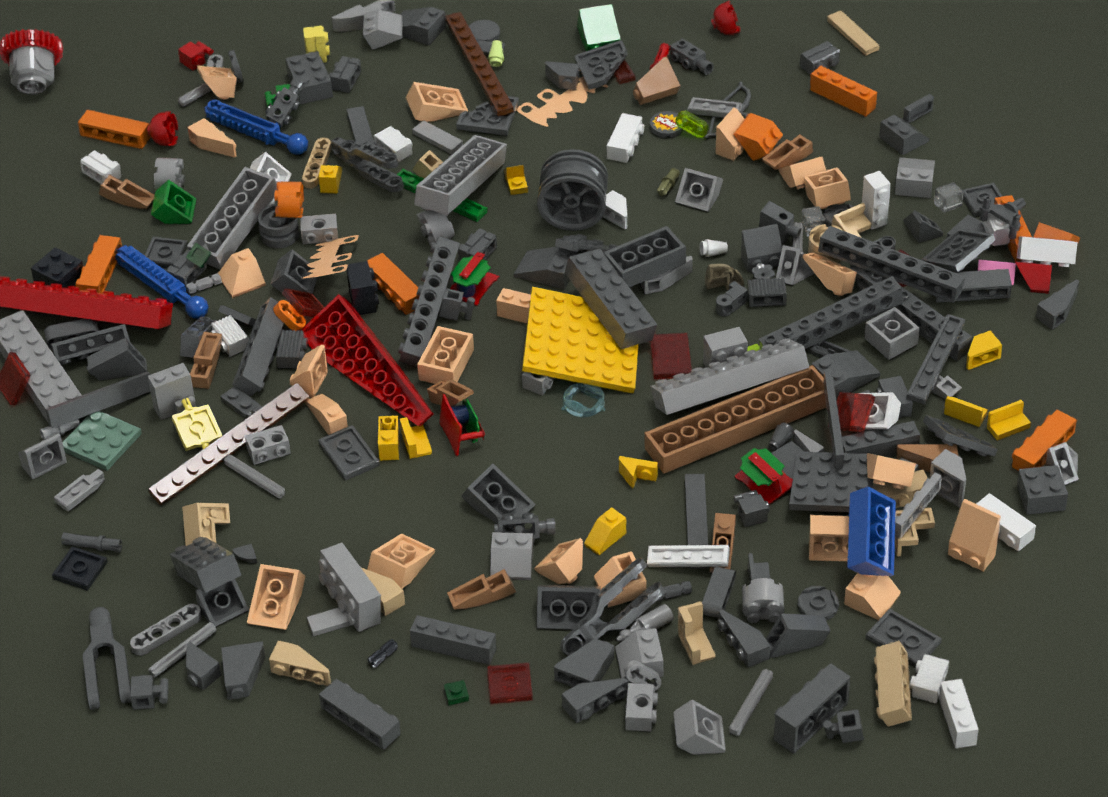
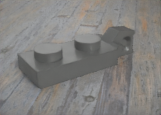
(240, 402)

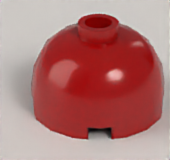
(725, 19)
(163, 129)

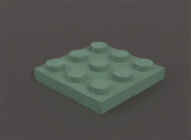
(101, 439)

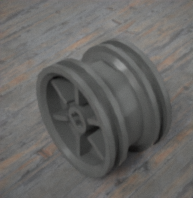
(566, 192)

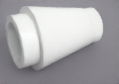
(712, 248)

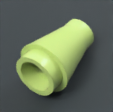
(496, 54)

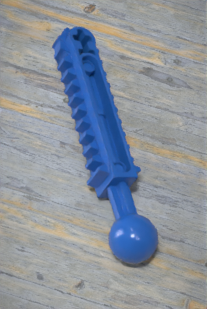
(254, 126)
(160, 280)

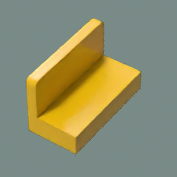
(964, 411)
(1007, 420)
(415, 439)

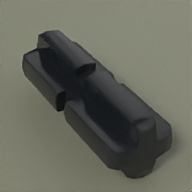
(379, 655)

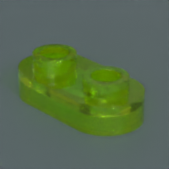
(692, 124)

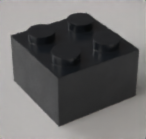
(57, 268)
(362, 287)

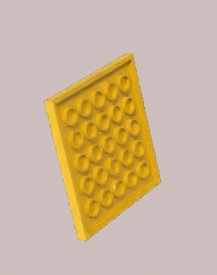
(573, 345)

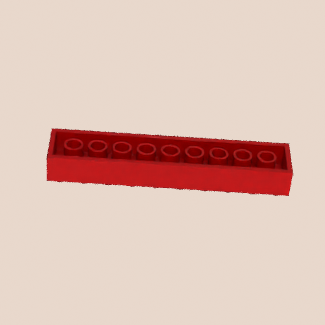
(85, 303)

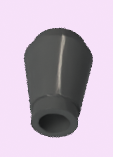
(781, 436)

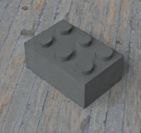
(313, 74)

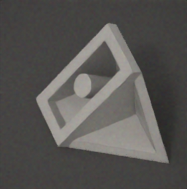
(793, 266)
(1066, 459)

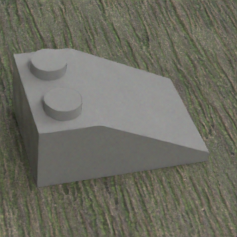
(914, 177)

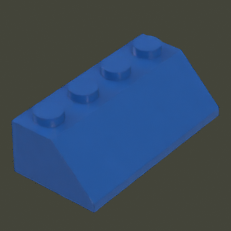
(871, 533)

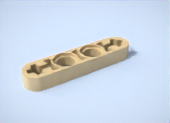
(316, 162)

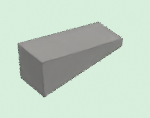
(806, 443)

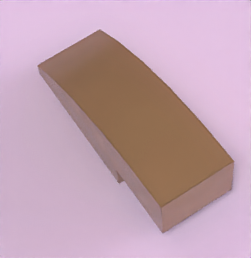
(789, 152)
(126, 193)
(206, 360)
(453, 390)
(482, 590)

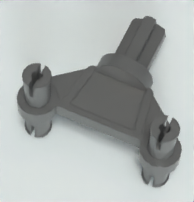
(1006, 213)

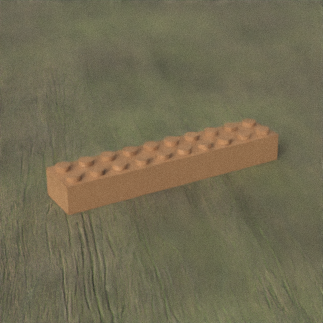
(736, 419)

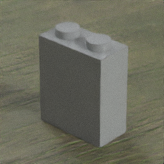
(168, 387)

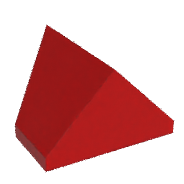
(1036, 276)

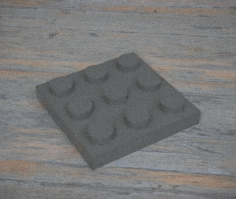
(959, 249)

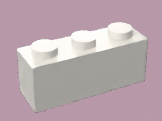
(625, 138)
(876, 199)
(1046, 251)
(1013, 528)
(958, 713)

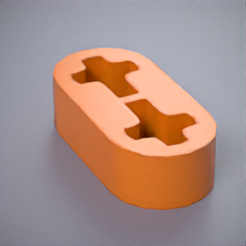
(289, 315)

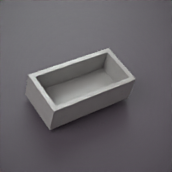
(350, 587)

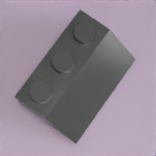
(563, 605)

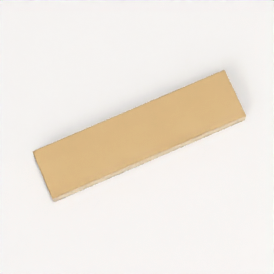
(853, 33)

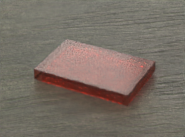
(670, 355)

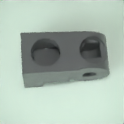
(731, 300)

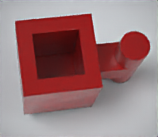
(193, 55)

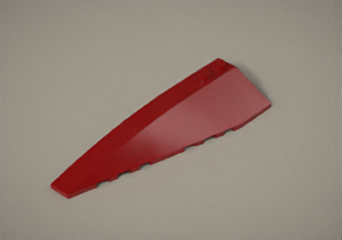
(364, 359)

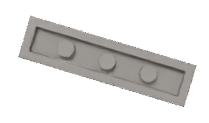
(917, 505)

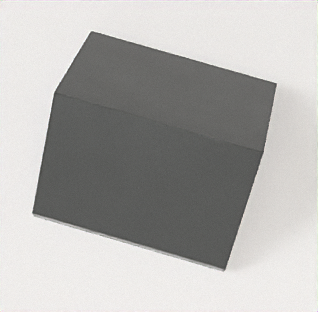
(221, 603)

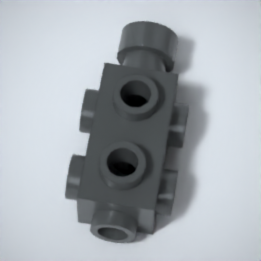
(690, 56)
(284, 106)
(519, 522)

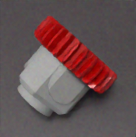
(31, 58)

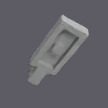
(79, 490)

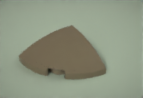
(721, 275)

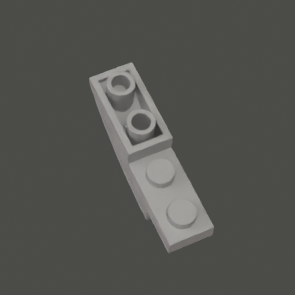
(354, 18)

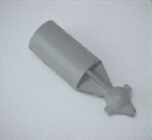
(651, 620)

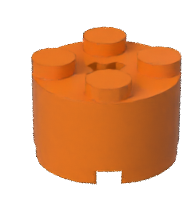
(289, 199)

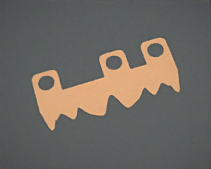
(557, 103)
(327, 257)

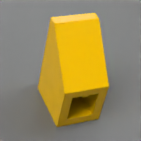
(388, 438)

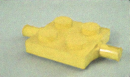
(196, 426)

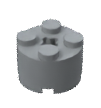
(169, 169)
(435, 226)
(762, 600)

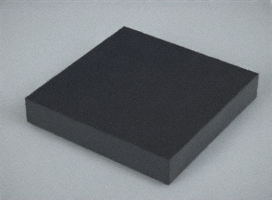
(79, 568)

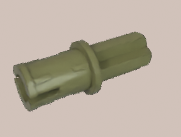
(668, 182)

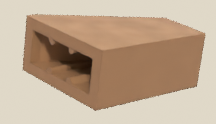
(656, 83)

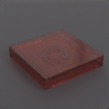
(303, 302)
(13, 378)
(854, 410)
(509, 683)

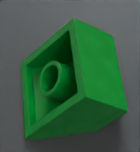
(173, 204)

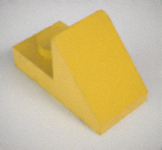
(516, 179)
(636, 468)

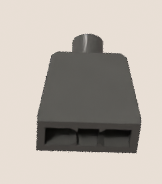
(774, 214)

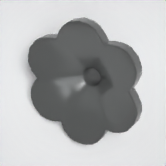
(763, 271)

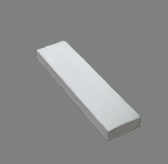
(688, 556)

